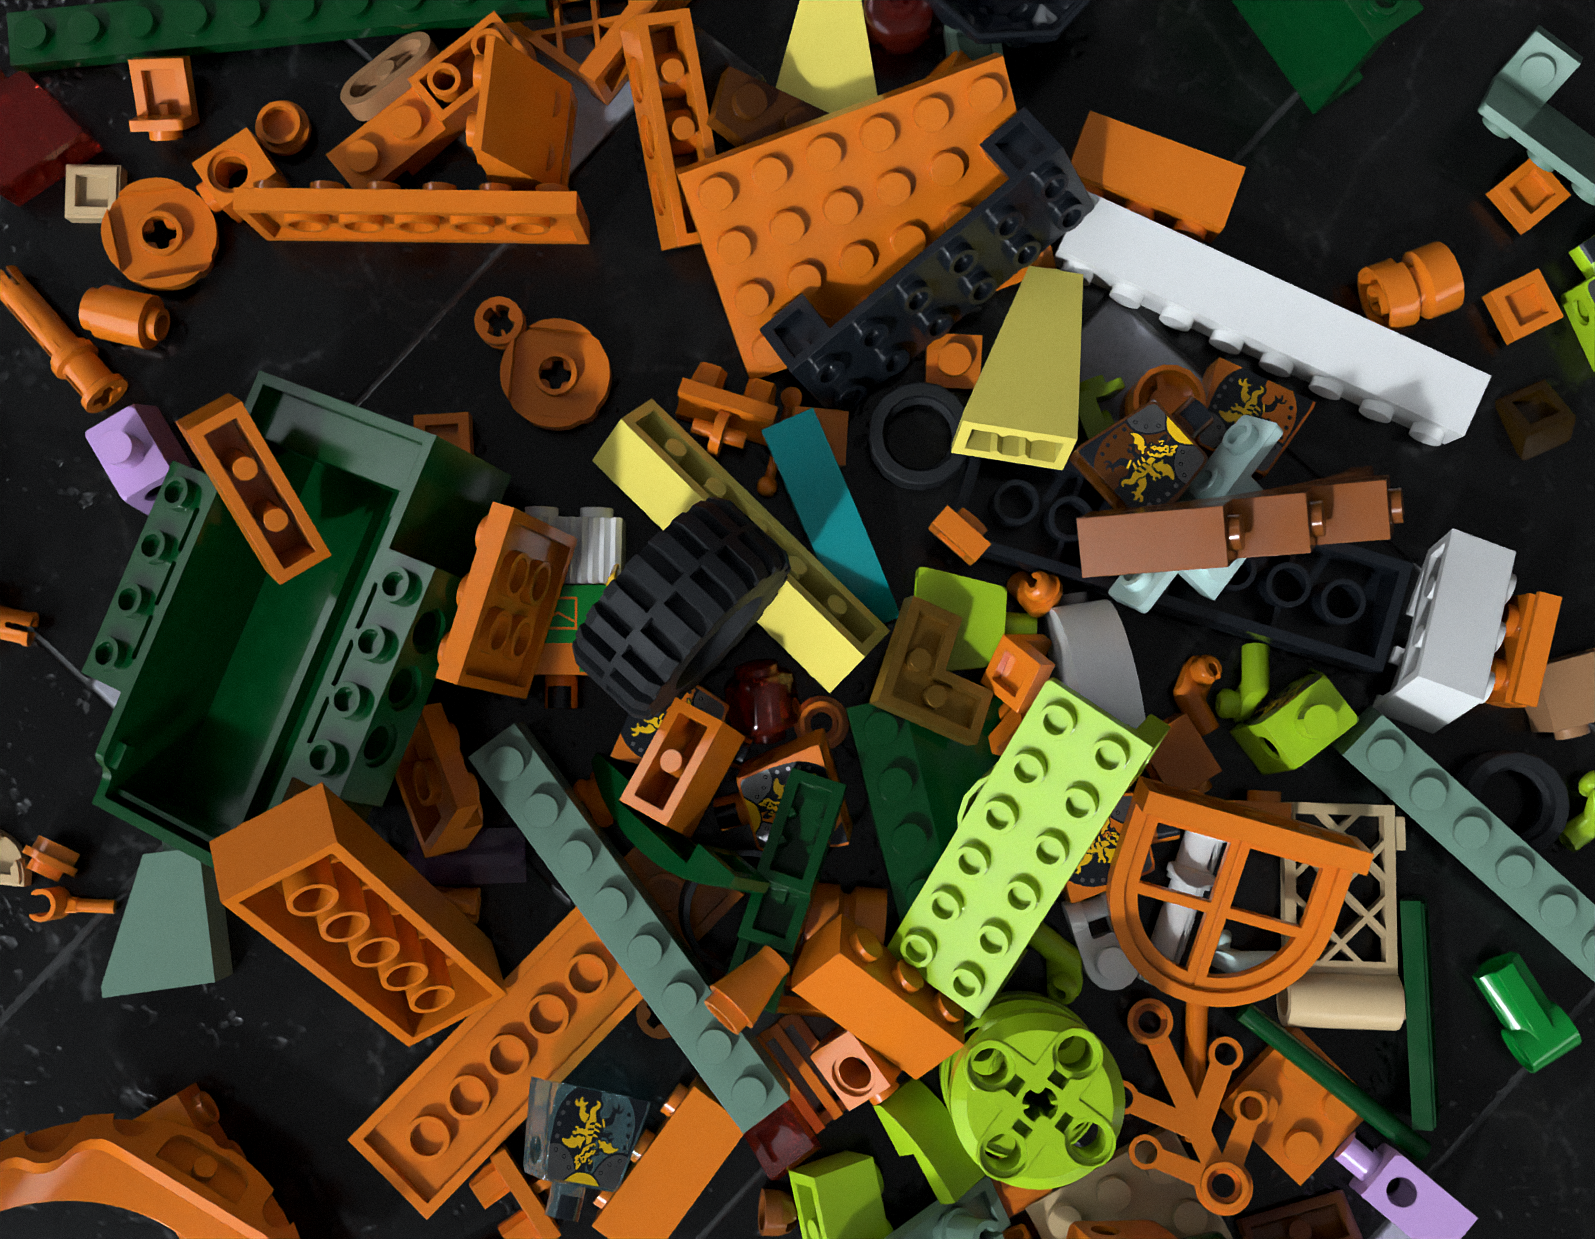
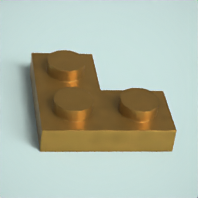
(915, 675)

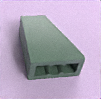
(170, 928)

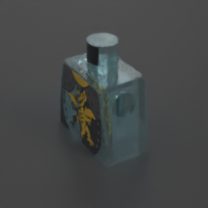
(579, 1141)

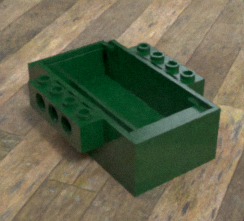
(270, 687)

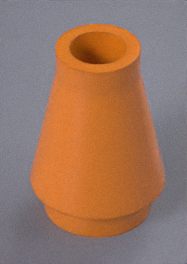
(745, 991)

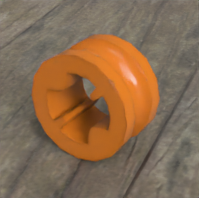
(485, 330)

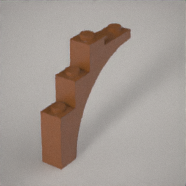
(1243, 525)

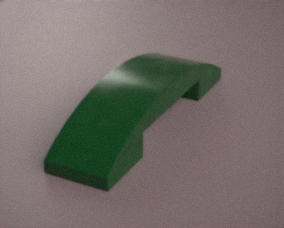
(666, 846)

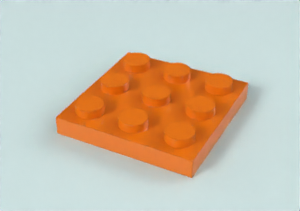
(505, 603)

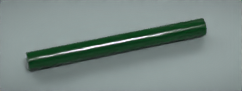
(1334, 1081)

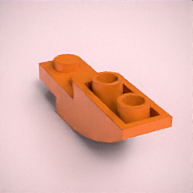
(424, 117)

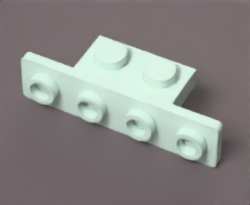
(1223, 475)

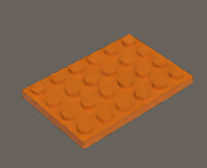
(846, 199)

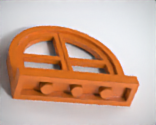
(1243, 828)

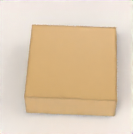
(92, 190)

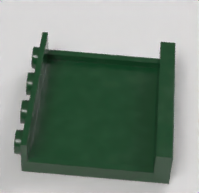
(1324, 40)

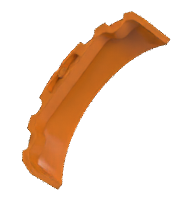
(147, 1169)

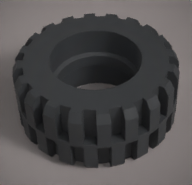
(680, 607)

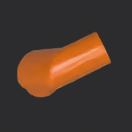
(1036, 596)

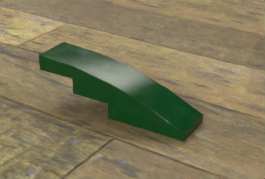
(793, 866)

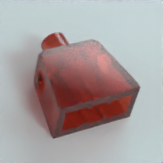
(36, 138)

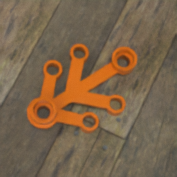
(1194, 1116)

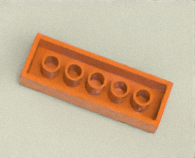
(356, 915)

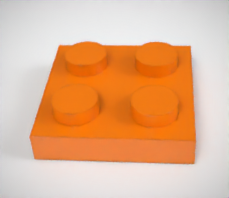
(1303, 1117)

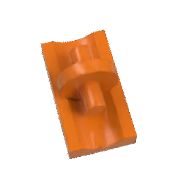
(724, 414)
(505, 1175)

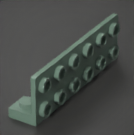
(1518, 109)

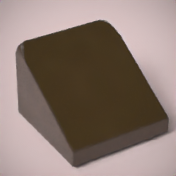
(1535, 419)

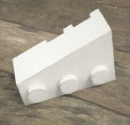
(1451, 633)

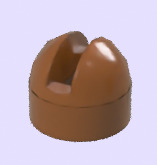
(776, 1212)

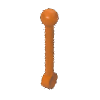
(767, 485)

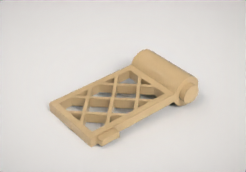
(1351, 991)

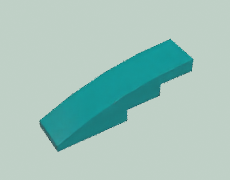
(828, 510)

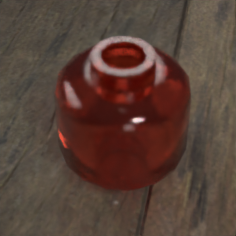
(897, 25)
(762, 700)

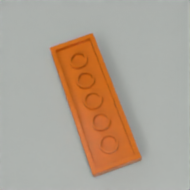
(413, 215)

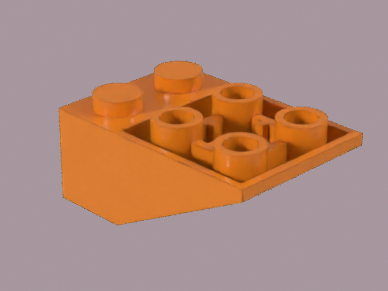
(521, 119)

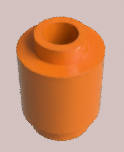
(124, 316)

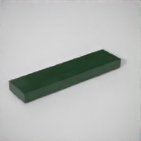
(1420, 1012)

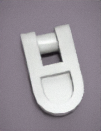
(1100, 953)

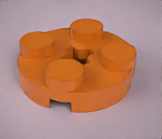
(134, 215)
(535, 351)

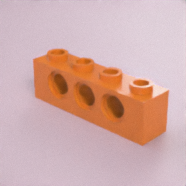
(669, 113)

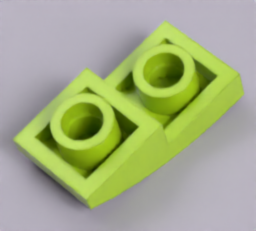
(924, 1127)

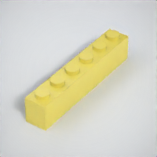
(813, 610)

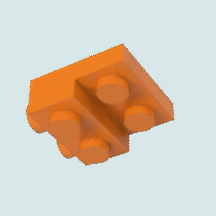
(437, 786)

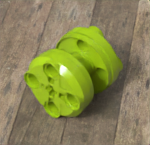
(1033, 1092)

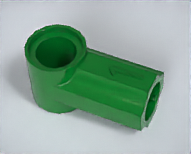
(1533, 1025)

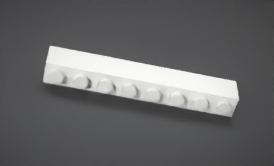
(1273, 322)

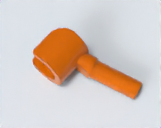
(63, 903)

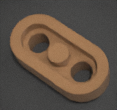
(387, 75)

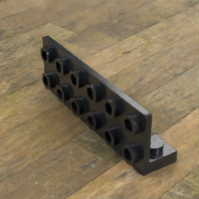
(944, 280)

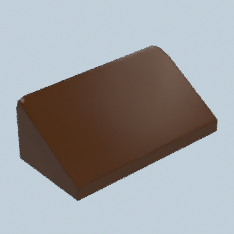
(1313, 1218)

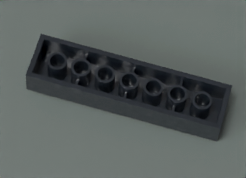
(1318, 604)

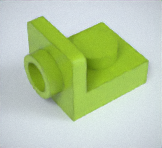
(1090, 418)

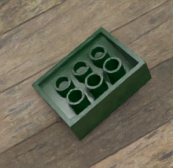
(915, 789)

